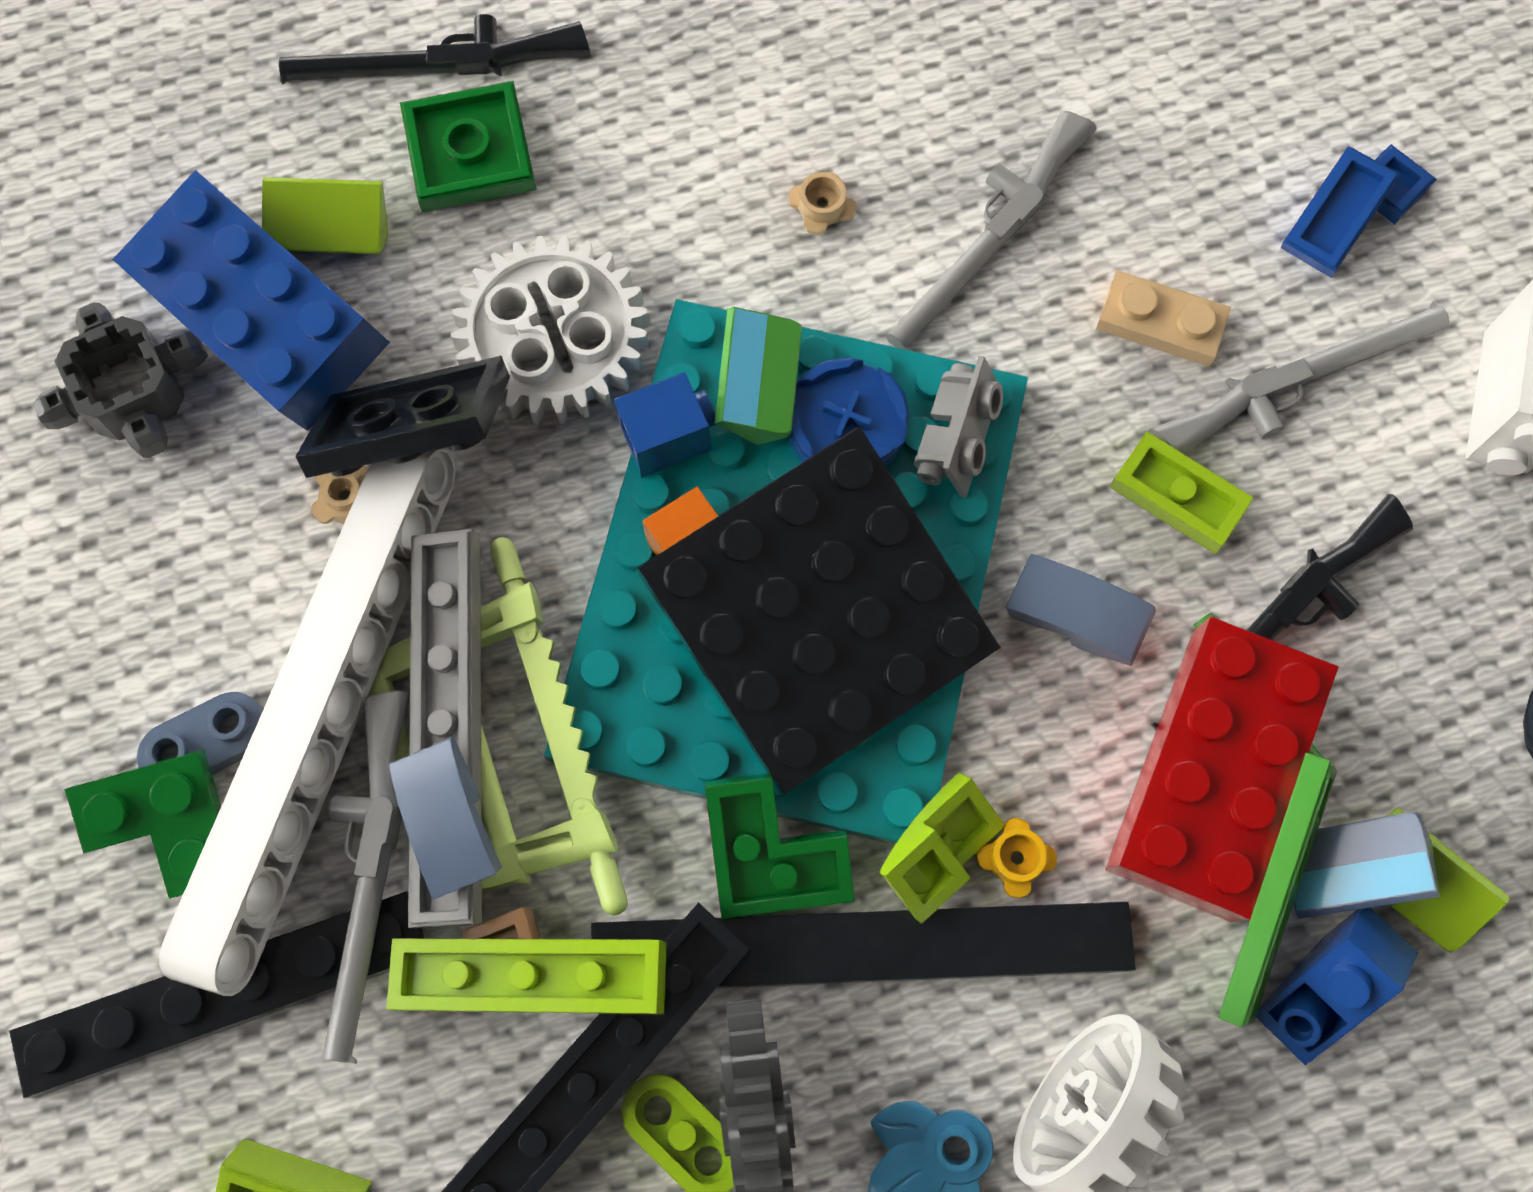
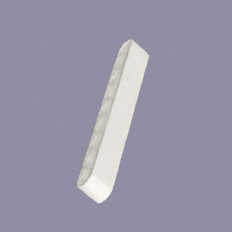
(304, 729)

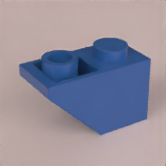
(1338, 984)

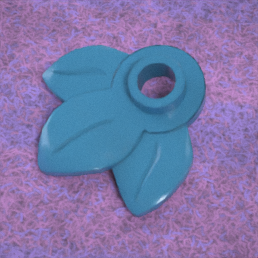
(918, 1151)

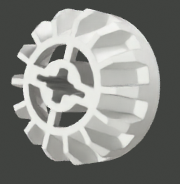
(1101, 1111)

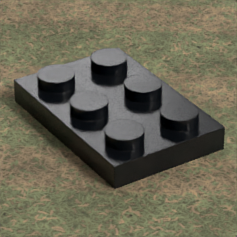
(404, 418)

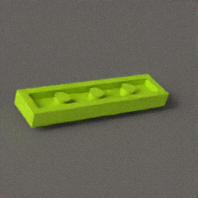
(528, 976)

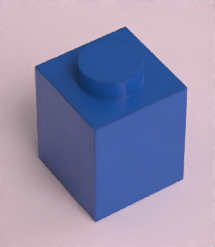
(665, 423)

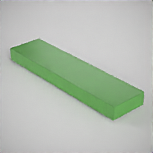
(1278, 891)

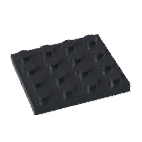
(818, 609)

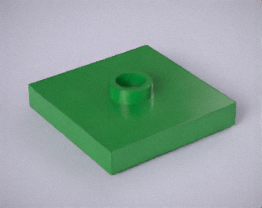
(467, 146)

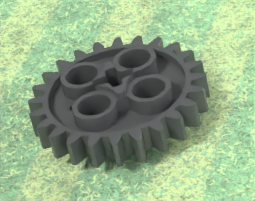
(754, 1105)

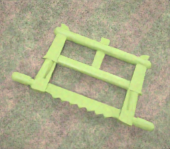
(589, 831)

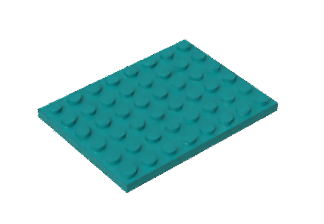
(637, 685)

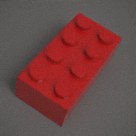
(1222, 770)

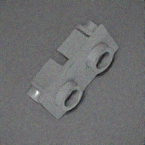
(969, 402)

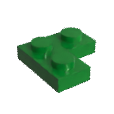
(166, 799)
(768, 872)

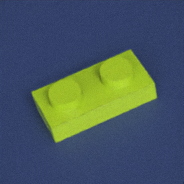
(1181, 492)

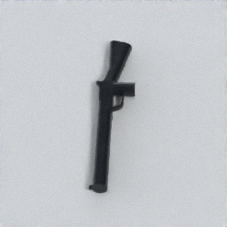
(465, 59)
(1317, 578)

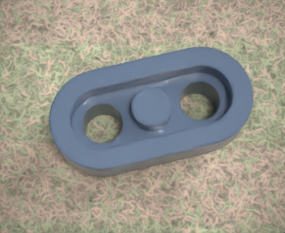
(201, 730)

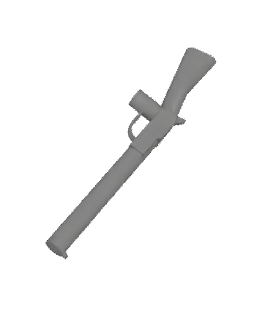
(1024, 201)
(1257, 389)
(379, 836)

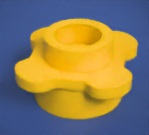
(1035, 854)

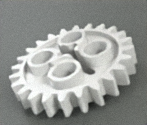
(601, 310)

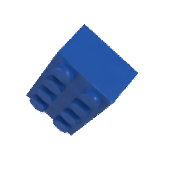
(250, 301)

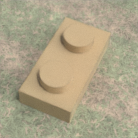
(1163, 318)

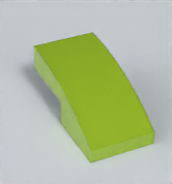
(931, 852)

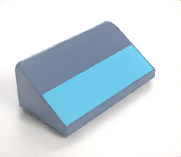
(1368, 866)

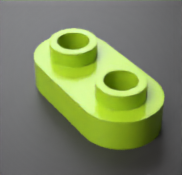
(681, 1137)

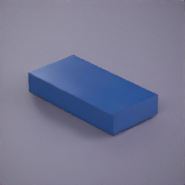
(1340, 211)

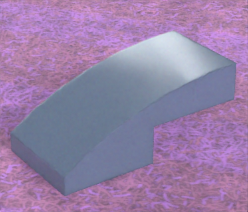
(1083, 607)
(442, 819)

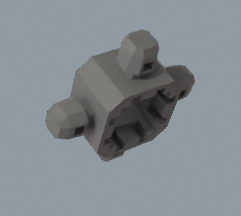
(133, 416)

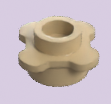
(825, 187)
(329, 505)

